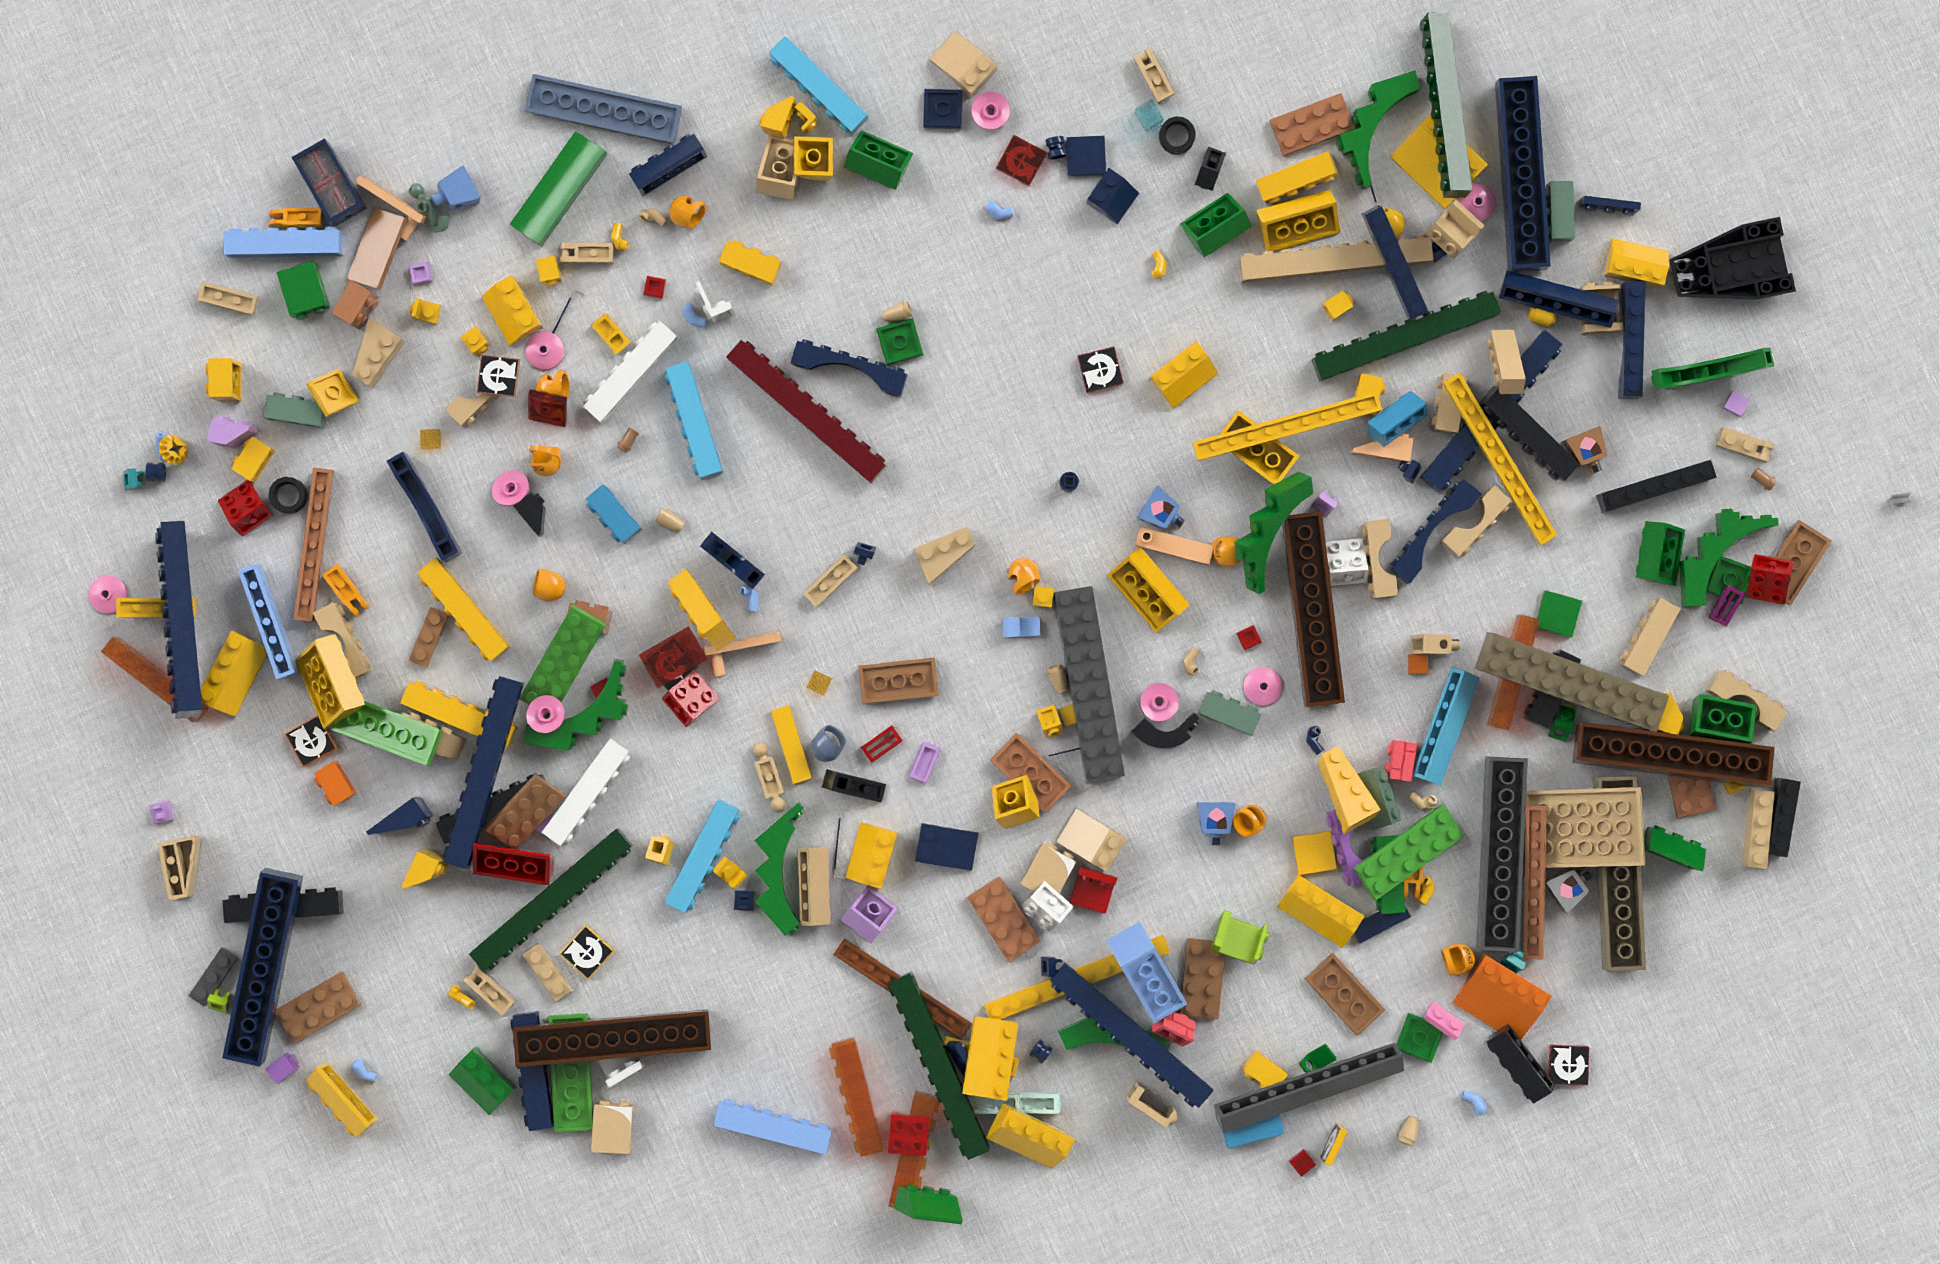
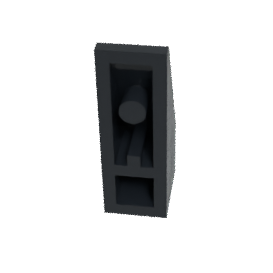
(853, 785)

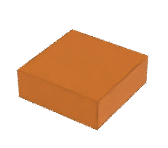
(1417, 663)

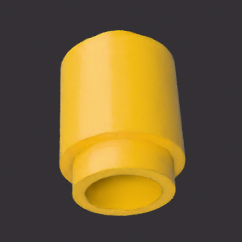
(1541, 317)

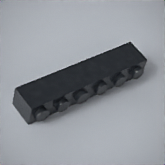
(1529, 434)
(1656, 486)
(496, 803)
(309, 904)

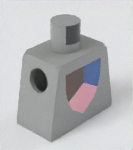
(1568, 888)

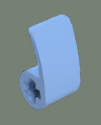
(1021, 626)

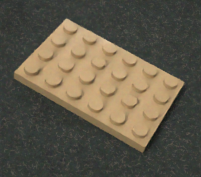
(1592, 826)

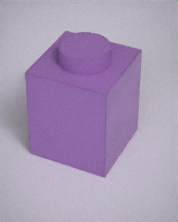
(283, 1067)

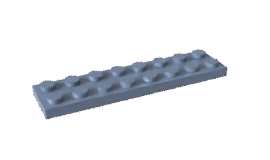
(603, 109)

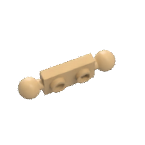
(769, 777)

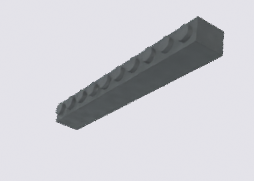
(1309, 1087)

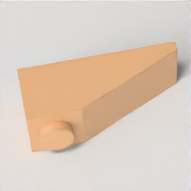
(1396, 450)

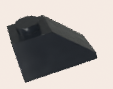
(1210, 168)
(533, 512)

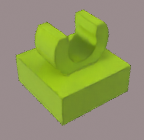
(219, 1003)

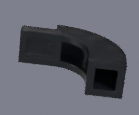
(1156, 738)

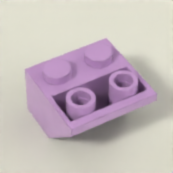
(228, 433)

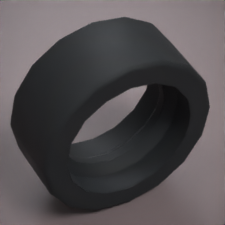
(1179, 121)
(302, 495)

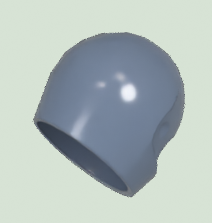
(823, 748)

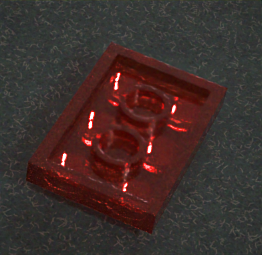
(673, 657)

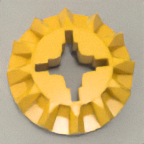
(171, 456)

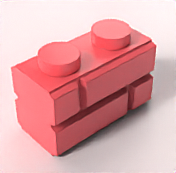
(1401, 760)
(1175, 1028)

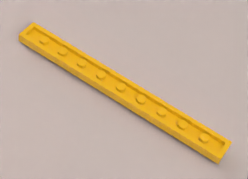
(1286, 426)
(1499, 458)
(1044, 992)

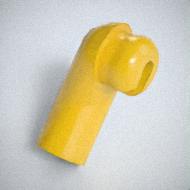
(616, 238)
(1161, 265)
(1428, 890)
(461, 998)

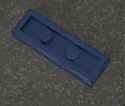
(1378, 923)

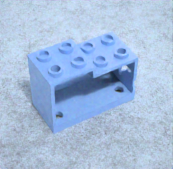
(1146, 972)

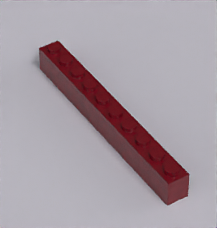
(805, 411)

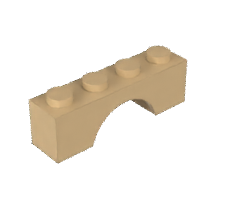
(466, 410)
(1492, 504)
(1376, 534)
(332, 618)
(1768, 713)

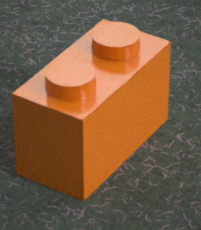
(334, 783)

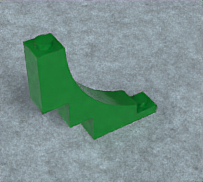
(774, 844)

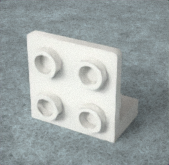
(720, 311)
(1347, 562)
(1047, 907)
(620, 1068)

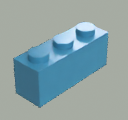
(1397, 418)
(612, 514)
(1256, 1131)

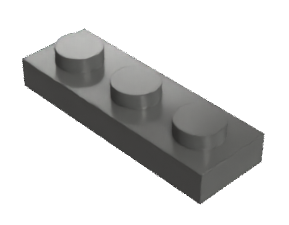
(213, 976)

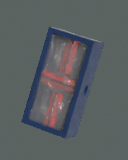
(329, 182)

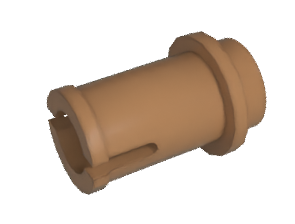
(627, 440)
(1763, 479)

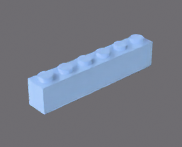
(283, 243)
(268, 621)
(773, 1127)

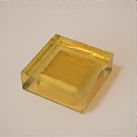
(430, 439)
(819, 683)

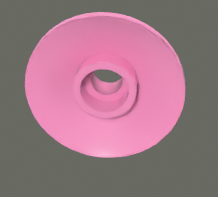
(987, 101)
(1487, 205)
(551, 357)
(506, 483)
(115, 588)
(1255, 693)
(1169, 699)
(542, 706)

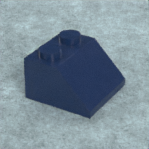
(1112, 196)

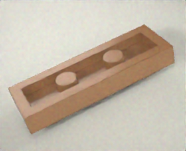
(428, 637)

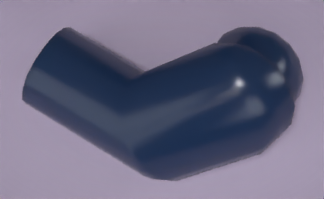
(1312, 739)

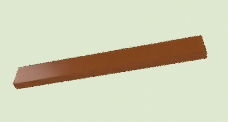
(883, 975)

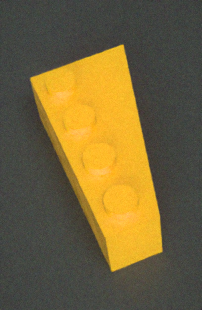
(1297, 178)
(700, 610)
(1347, 792)

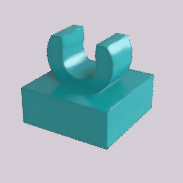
(130, 479)
(1513, 961)

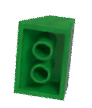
(878, 160)
(1216, 224)
(1660, 553)
(1674, 848)
(482, 1080)
(928, 1204)

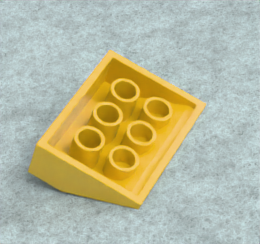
(1420, 161)
(329, 680)

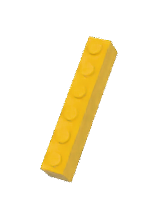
(463, 609)
(447, 709)

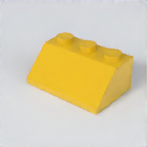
(1637, 263)
(511, 310)
(1184, 374)
(871, 855)
(425, 867)

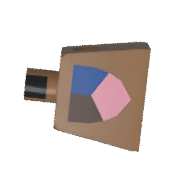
(1587, 448)

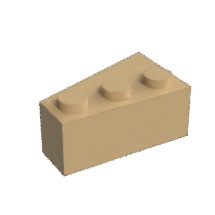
(376, 352)
(943, 553)
(449, 745)
(180, 865)

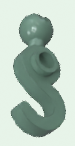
(428, 209)

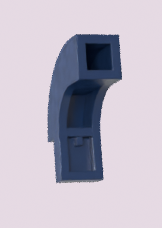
(732, 560)

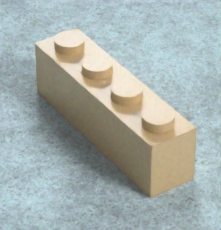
(1506, 362)
(1649, 637)
(1758, 829)
(814, 886)

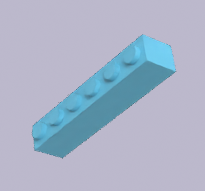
(818, 85)
(694, 420)
(1446, 726)
(702, 856)

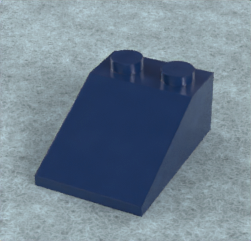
(411, 814)
(946, 846)

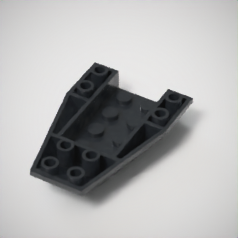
(1736, 265)

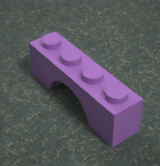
(1345, 854)

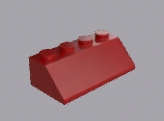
(512, 864)

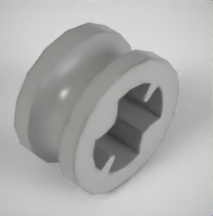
(1901, 498)

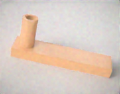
(414, 215)
(1174, 545)
(716, 656)

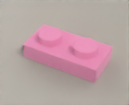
(1443, 1021)

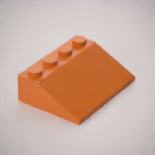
(1501, 997)

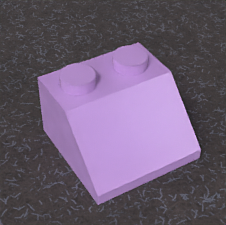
(869, 914)

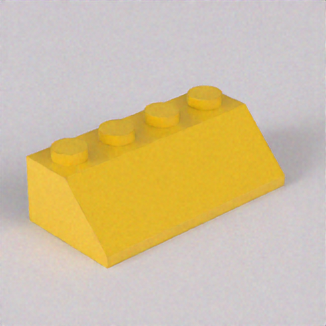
(1298, 221)
(1268, 459)
(1148, 589)
(233, 673)
(1320, 911)
(990, 1058)
(341, 1099)
(1030, 1136)

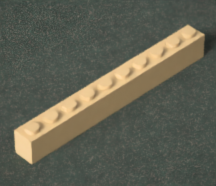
(1328, 259)

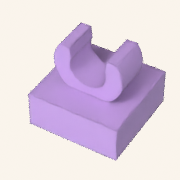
(1324, 503)
(161, 812)

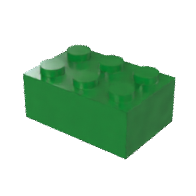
(1722, 719)

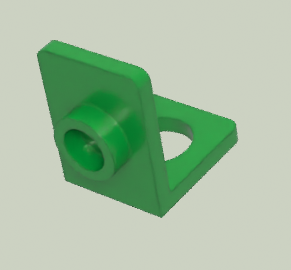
(1563, 720)
(1318, 1058)

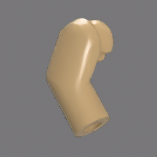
(652, 215)
(1189, 662)
(1423, 802)

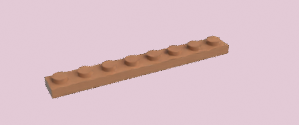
(313, 544)
(1534, 882)

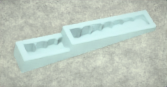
(1026, 1102)

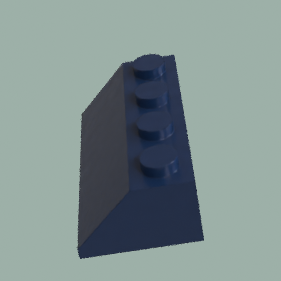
(668, 164)

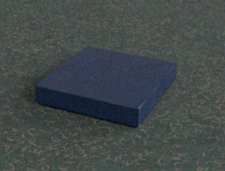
(942, 108)
(1086, 155)

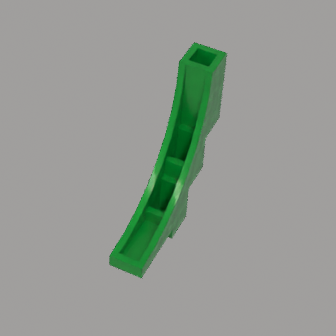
(1357, 141)
(1712, 370)
(1265, 523)
(1696, 573)
(588, 721)
(1087, 1032)

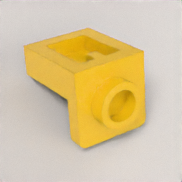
(805, 114)
(425, 311)
(475, 341)
(1050, 721)
(730, 872)

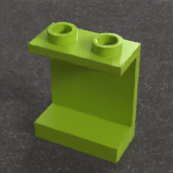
(1239, 939)

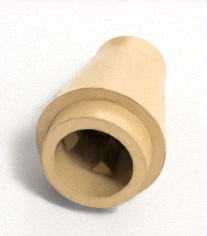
(898, 312)
(669, 520)
(1058, 677)
(1409, 1131)

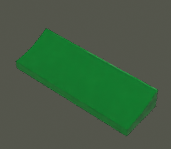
(558, 188)

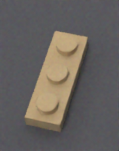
(228, 298)
(830, 580)
(547, 972)

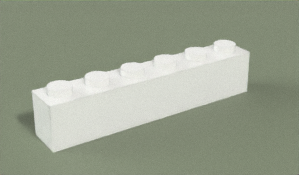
(630, 372)
(586, 792)

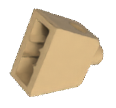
(1434, 644)

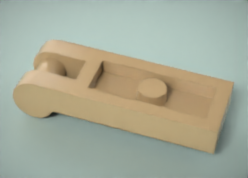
(1154, 76)
(587, 253)
(1744, 444)
(490, 991)

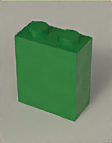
(303, 290)

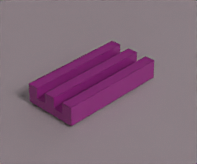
(1720, 601)

